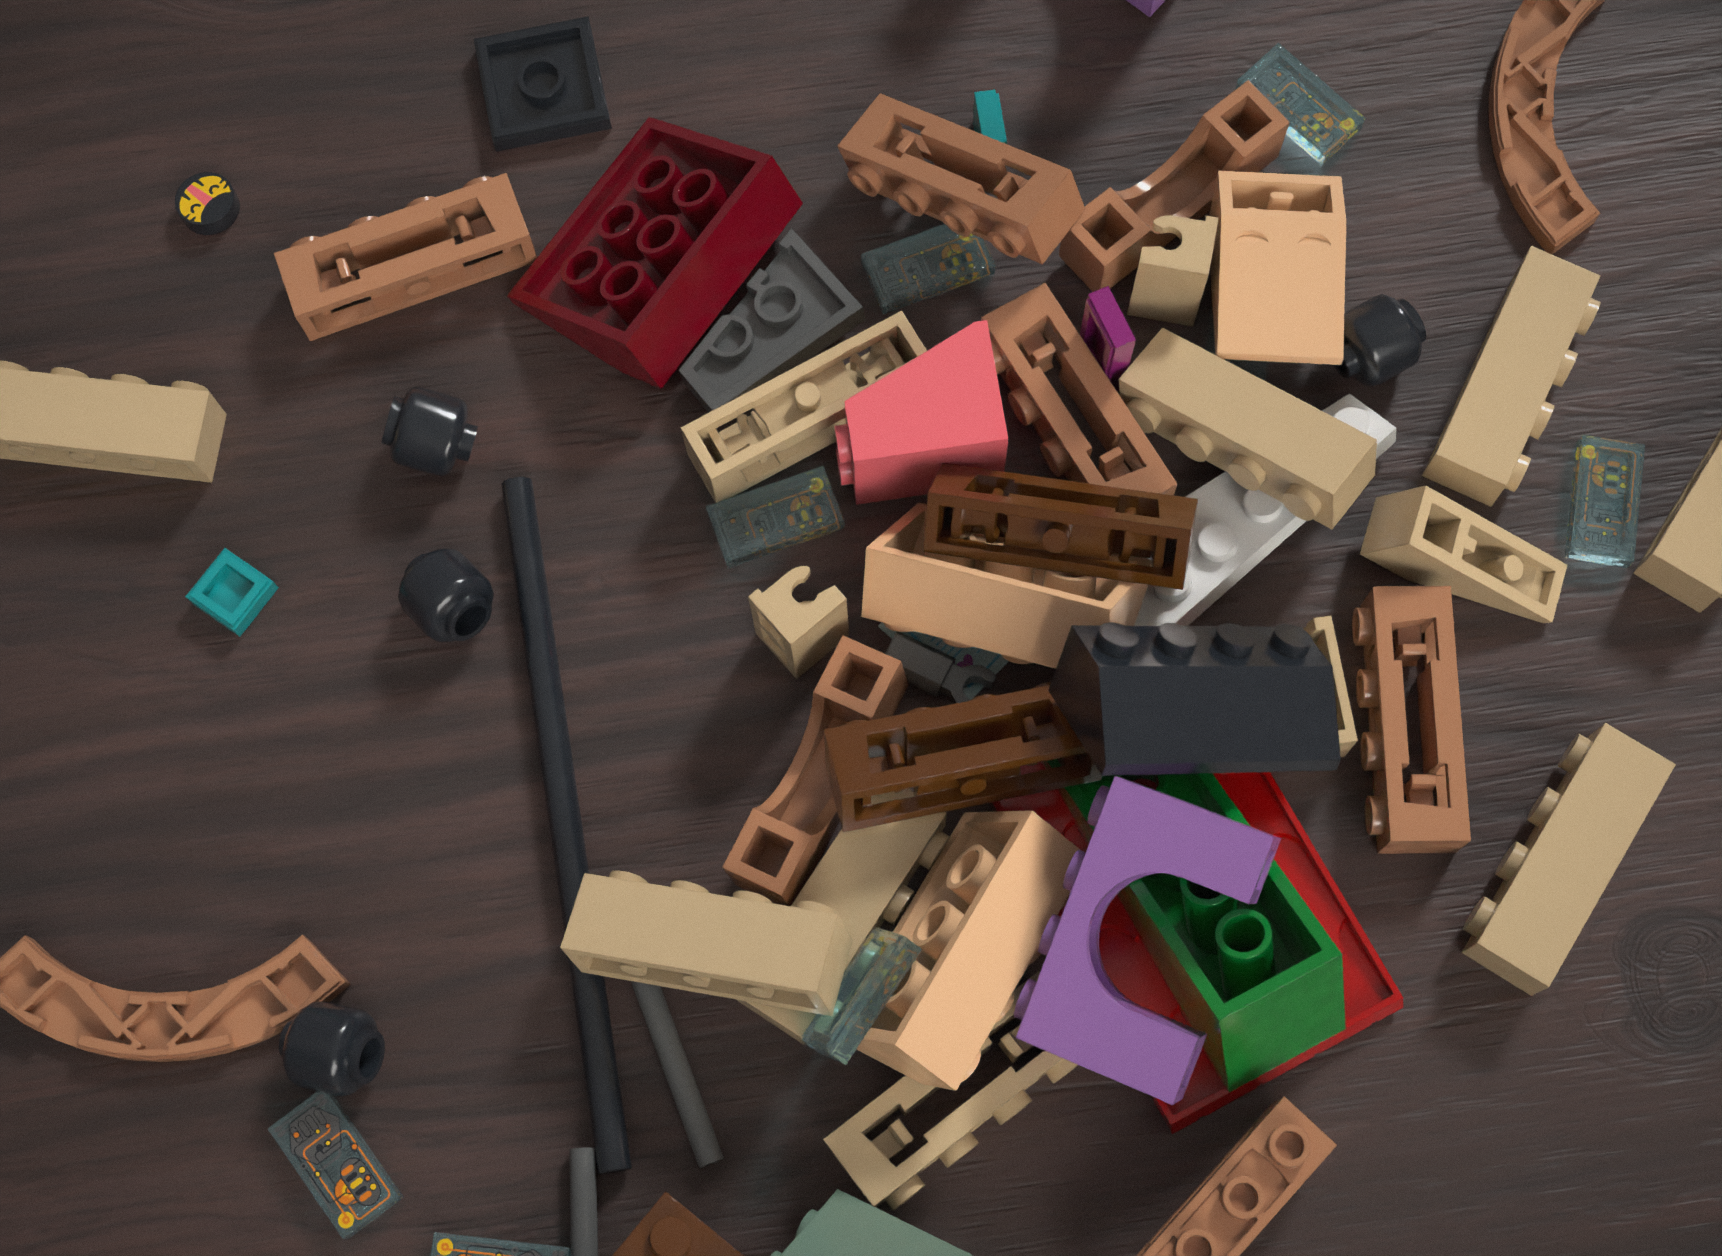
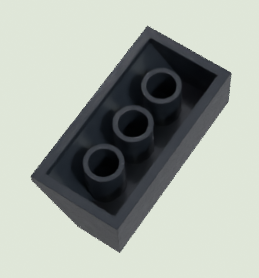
(1198, 699)

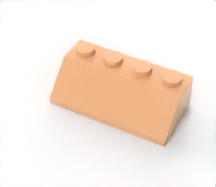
(986, 603)
(977, 933)

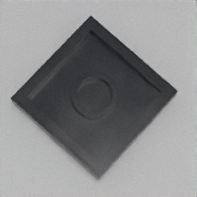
(542, 84)

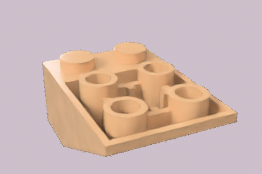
(1279, 267)

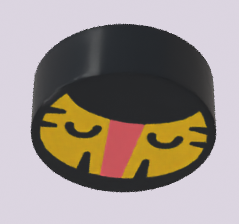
(207, 203)

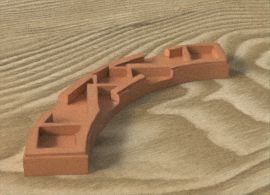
(1522, 122)
(164, 1024)

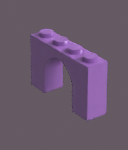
(1074, 1002)

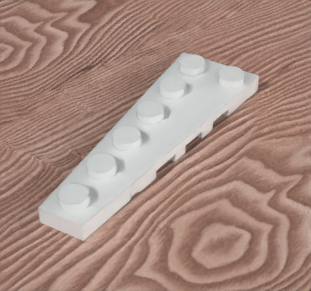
(1239, 530)

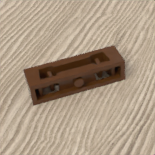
(1060, 525)
(952, 757)

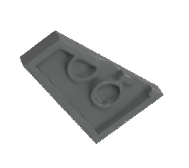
(779, 324)

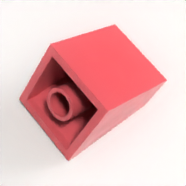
(924, 415)

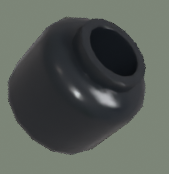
(1381, 340)
(428, 431)
(446, 595)
(331, 1048)

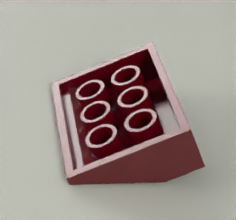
(658, 248)

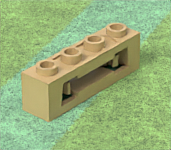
(794, 410)
(951, 1138)

